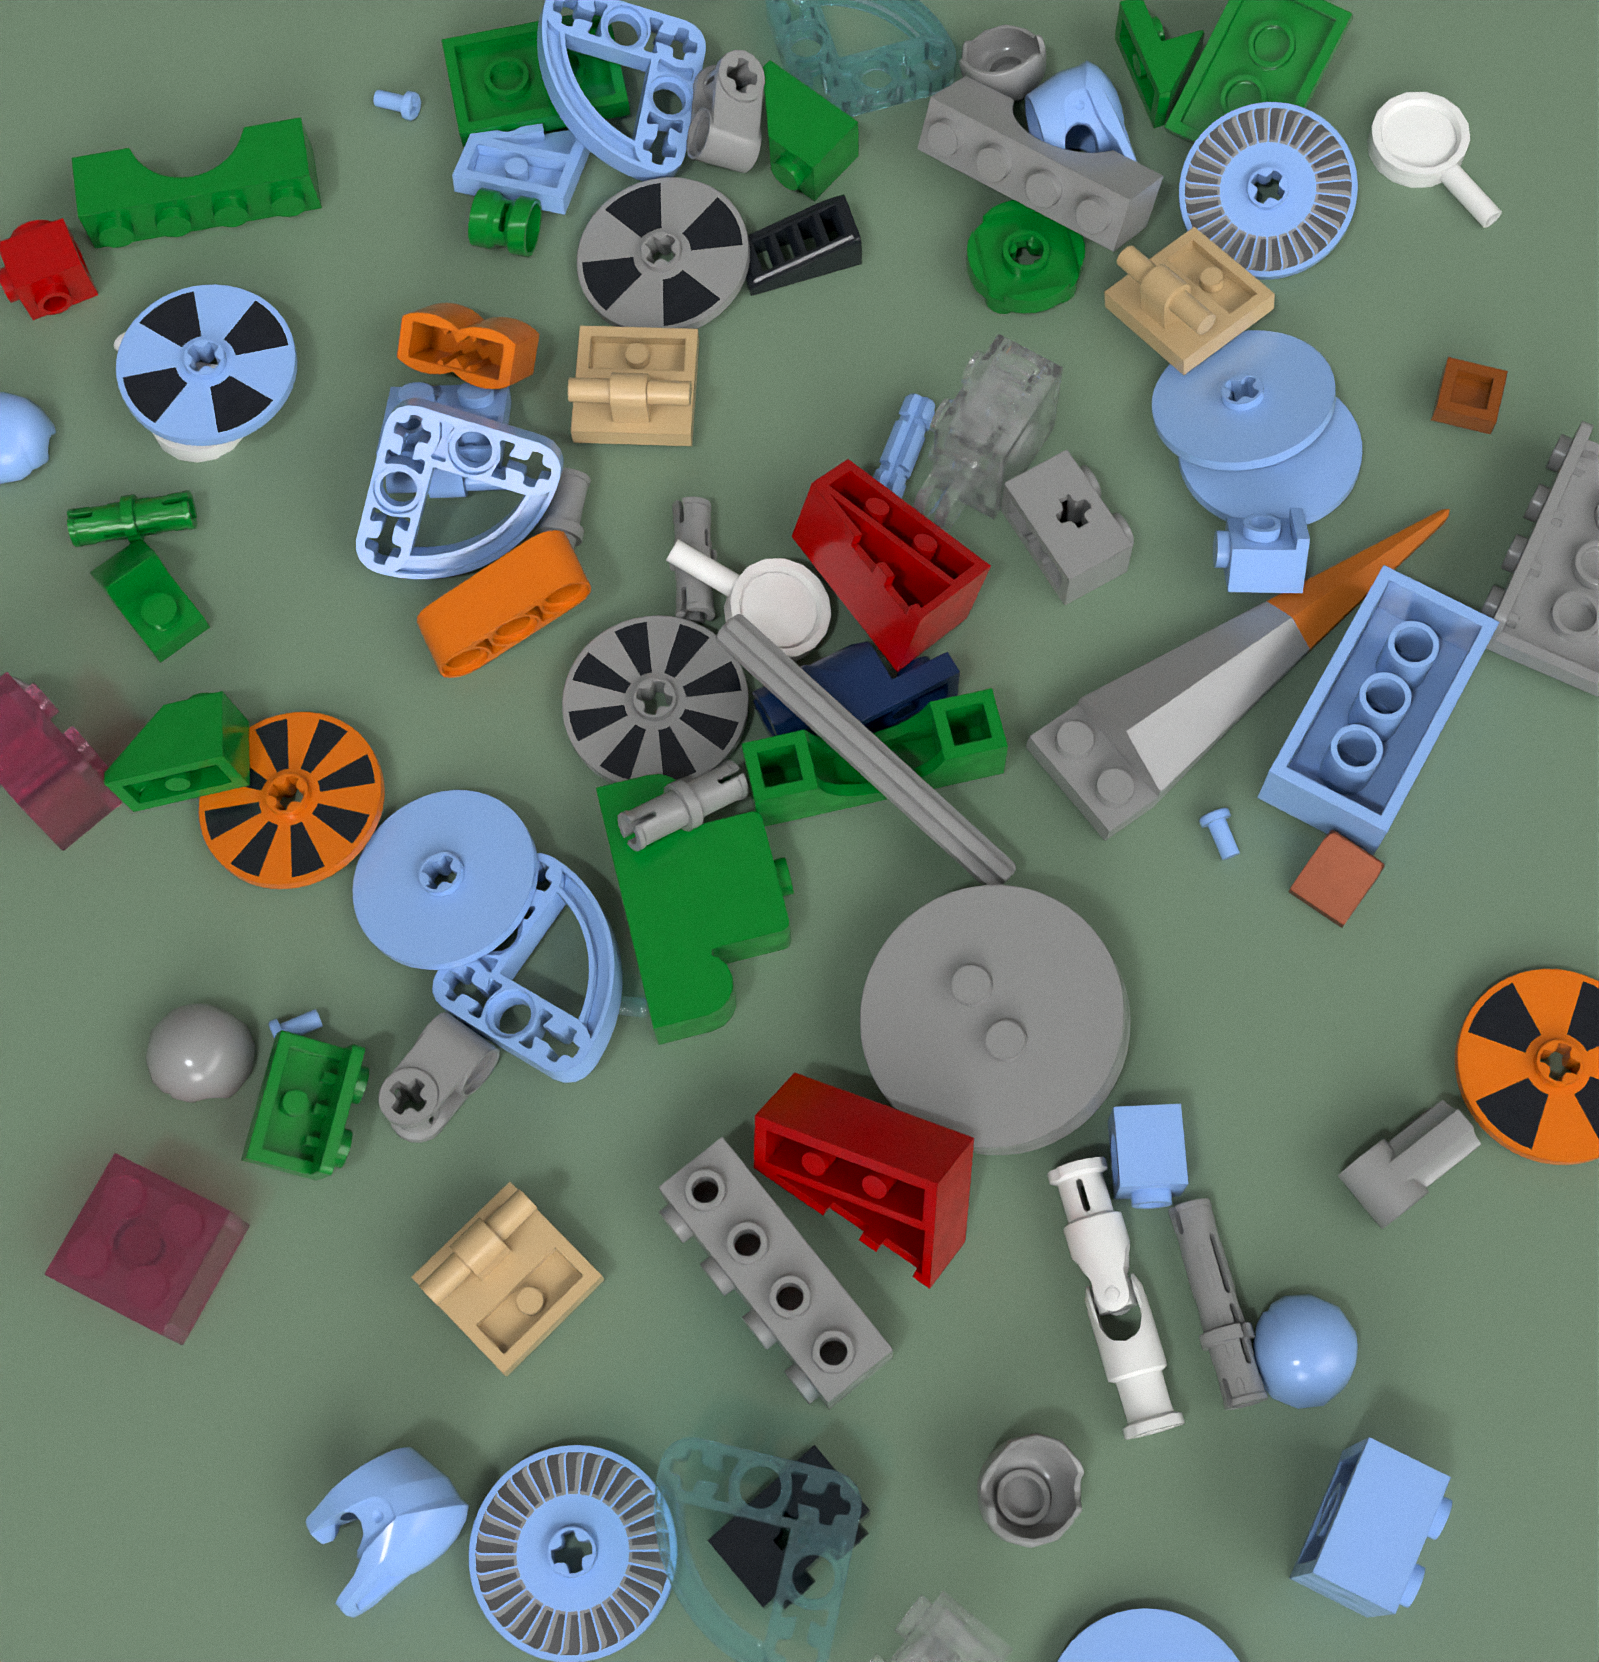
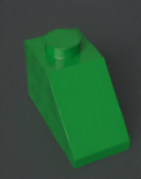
(806, 134)
(184, 754)

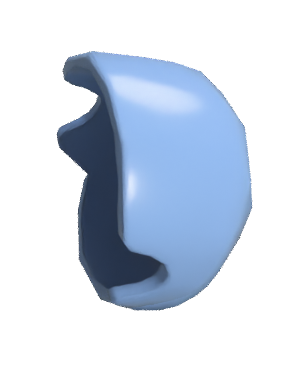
(23, 437)
(1304, 1350)

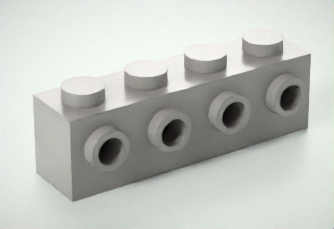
(775, 1274)

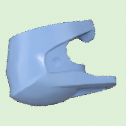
(1078, 112)
(406, 1521)

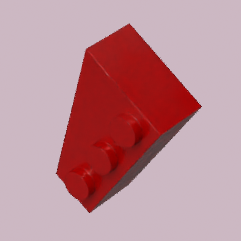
(887, 562)
(872, 1166)

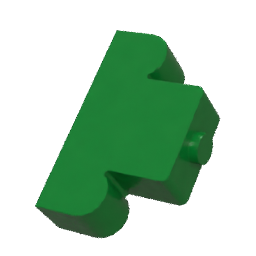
(695, 908)

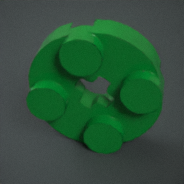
(1016, 286)

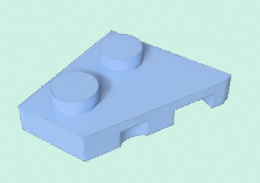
(523, 165)

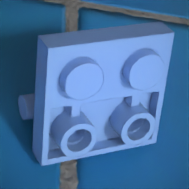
(473, 446)

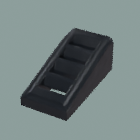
(809, 223)

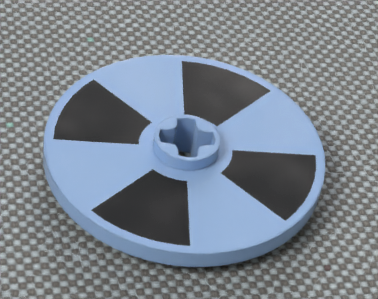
(208, 405)

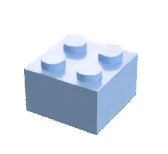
(1373, 1529)

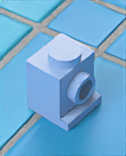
(1263, 553)

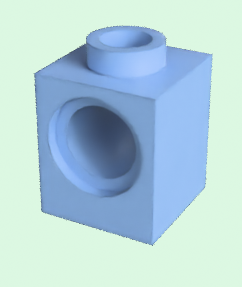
(1147, 1154)

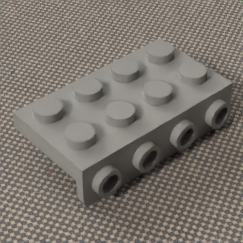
(1553, 587)

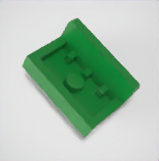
(306, 1106)

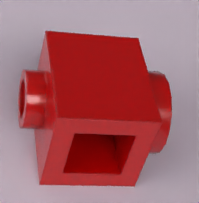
(44, 268)

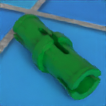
(131, 518)

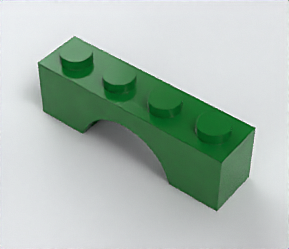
(262, 178)
(943, 744)

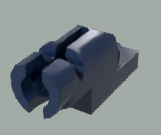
(865, 689)

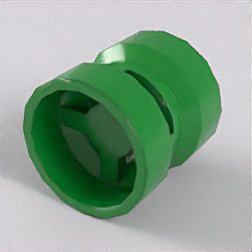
(505, 222)

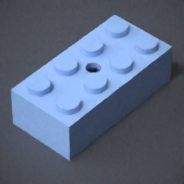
(1378, 710)

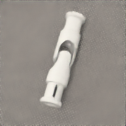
(1101, 1249)

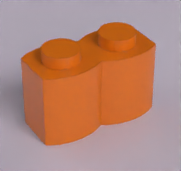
(460, 341)

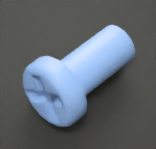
(407, 104)
(1220, 832)
(299, 1025)

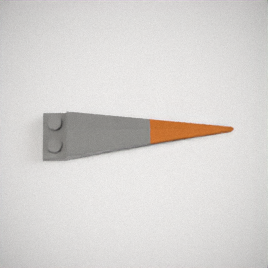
(1152, 725)

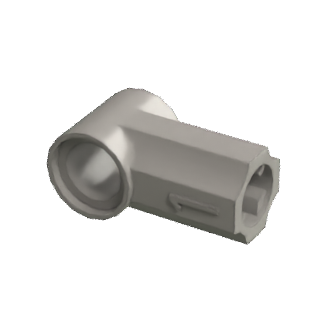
(1398, 1172)

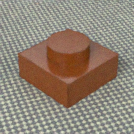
(1469, 395)

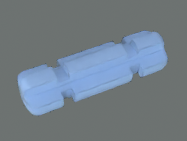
(905, 443)

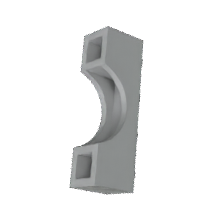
(1089, 193)

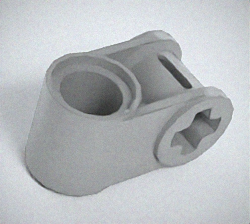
(727, 112)
(441, 1071)

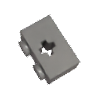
(1068, 556)

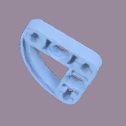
(660, 70)
(442, 452)
(497, 969)

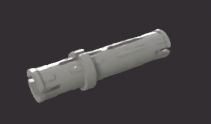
(1221, 1318)

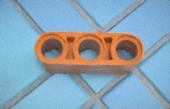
(503, 604)

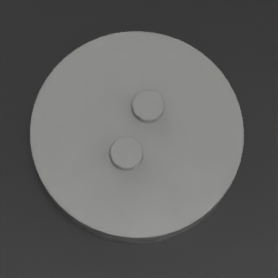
(996, 1018)

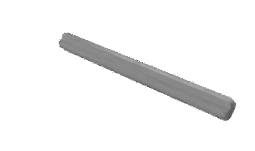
(865, 752)

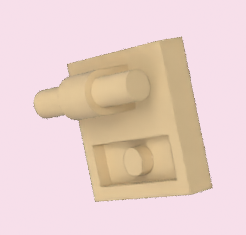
(1187, 299)
(634, 386)
(508, 1278)

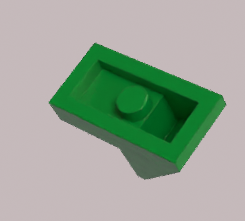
(1155, 64)
(150, 599)

